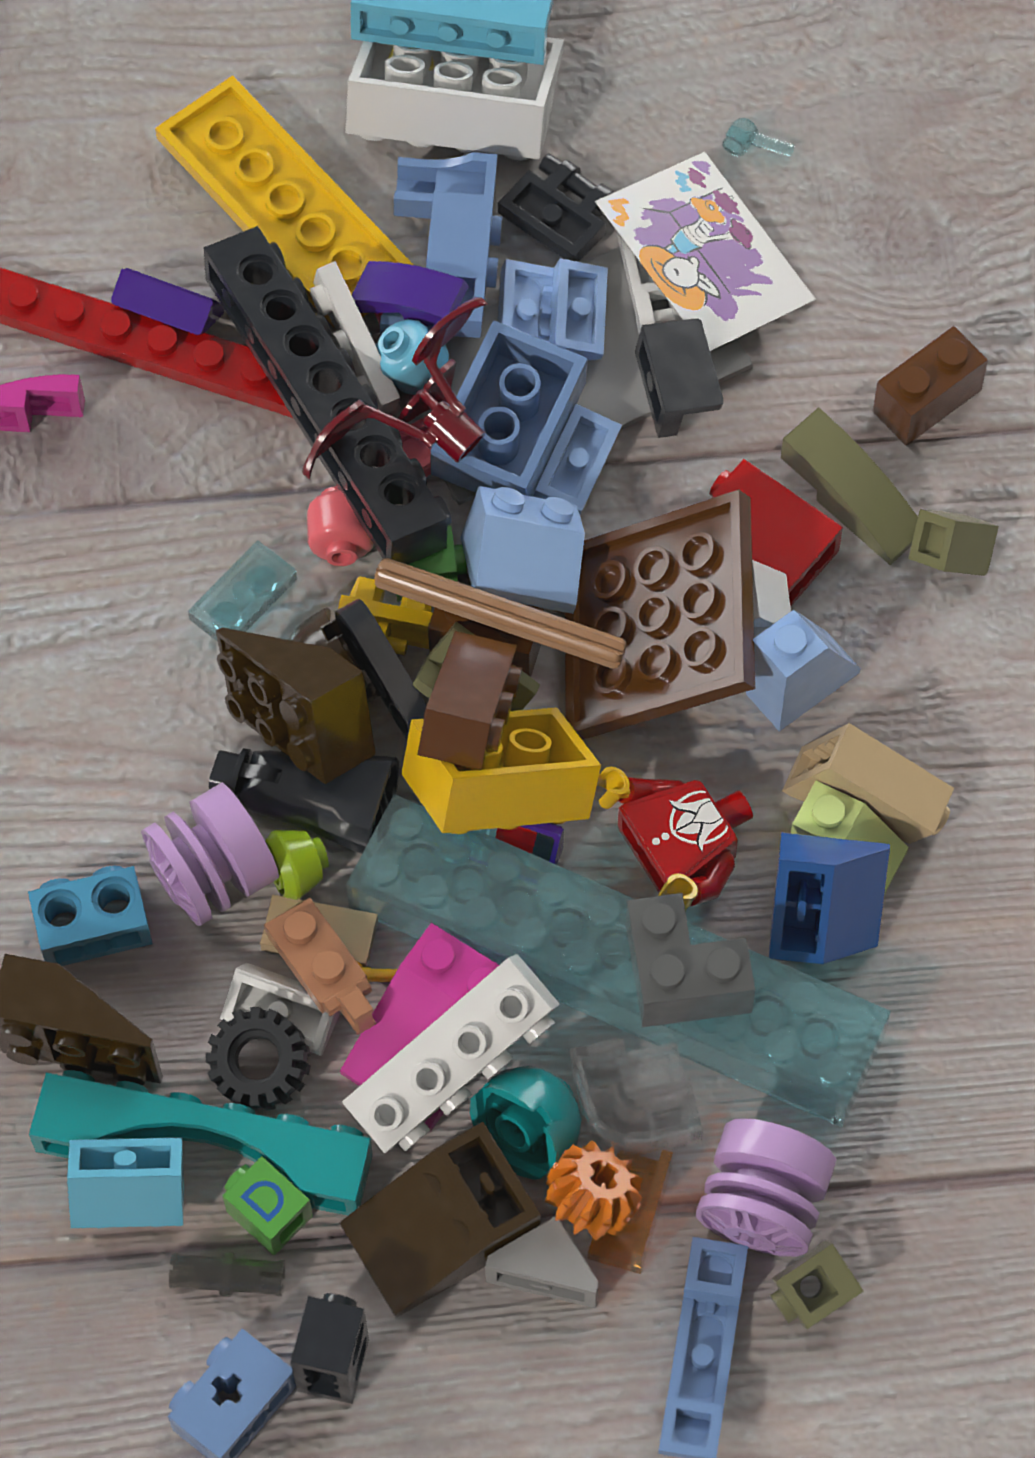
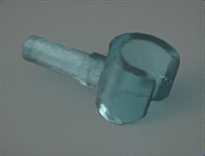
(745, 133)

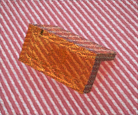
(630, 1246)

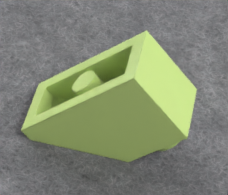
(839, 816)

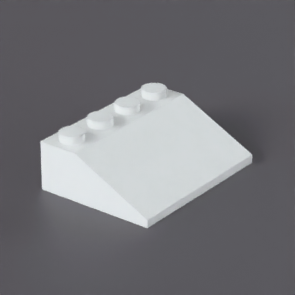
(458, 105)

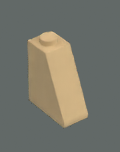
(890, 785)

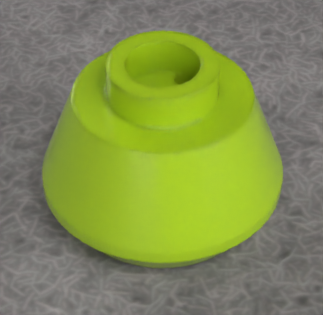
(298, 861)

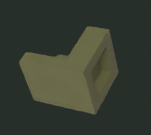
(953, 542)

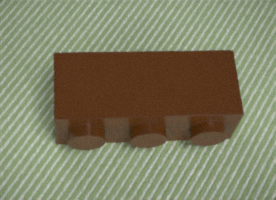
(470, 701)

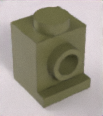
(835, 1290)

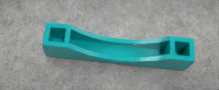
(318, 1161)

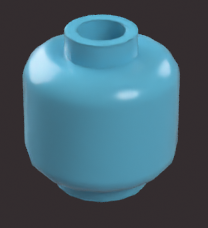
(396, 351)

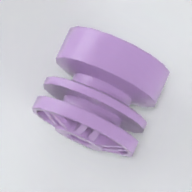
(204, 857)
(766, 1187)

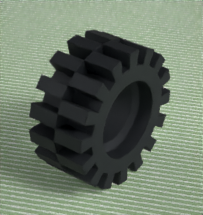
(231, 1040)

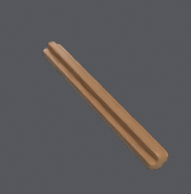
(500, 613)

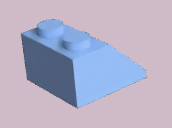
(524, 548)

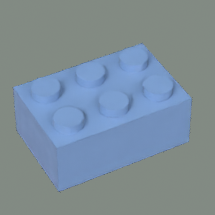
(522, 400)

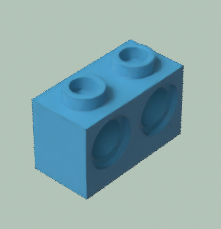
(93, 930)

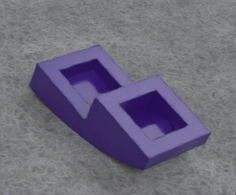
(408, 290)

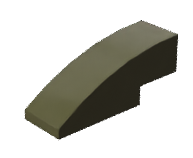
(850, 485)

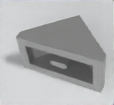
(544, 1265)

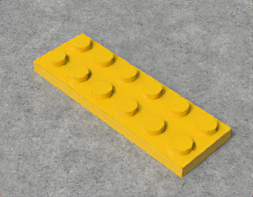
(273, 184)

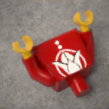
(677, 832)

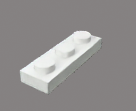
(334, 298)

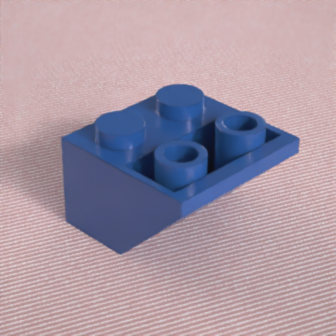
(827, 898)

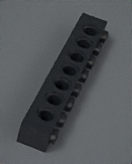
(318, 385)

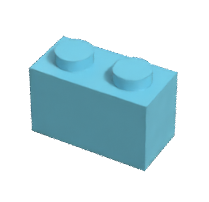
(126, 1183)

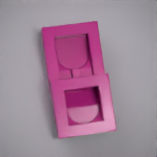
(39, 396)

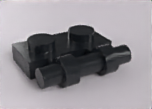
(553, 217)

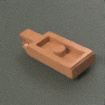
(322, 964)

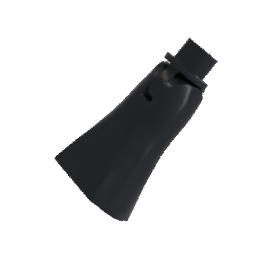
(339, 811)

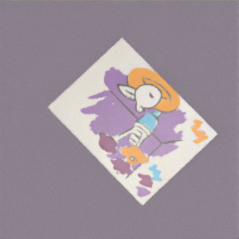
(705, 250)

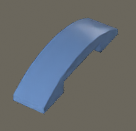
(703, 1349)

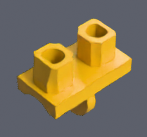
(400, 624)

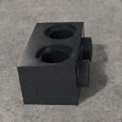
(330, 1348)

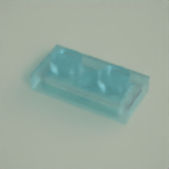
(243, 591)

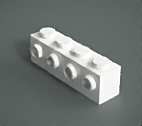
(452, 1053)

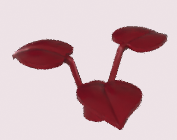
(446, 422)

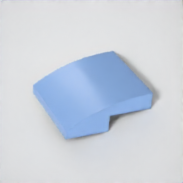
(556, 303)
(578, 457)

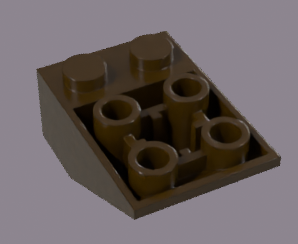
(298, 700)
(62, 1021)
(440, 1220)

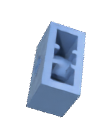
(228, 1428)

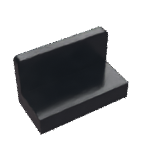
(677, 372)

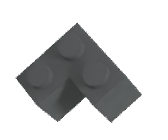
(682, 979)

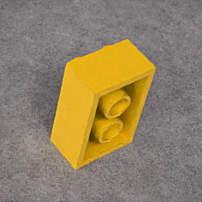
(533, 779)

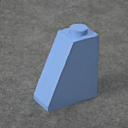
(796, 668)

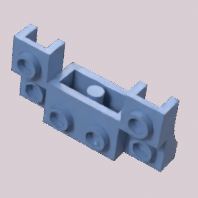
(462, 226)

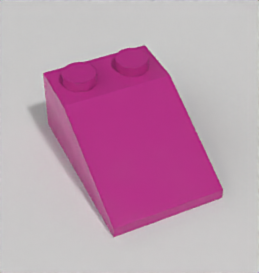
(423, 988)

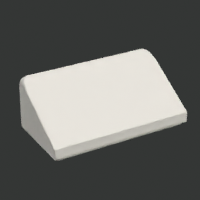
(269, 990)

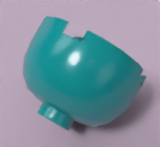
(528, 1117)

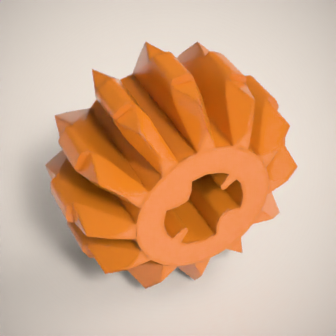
(593, 1190)

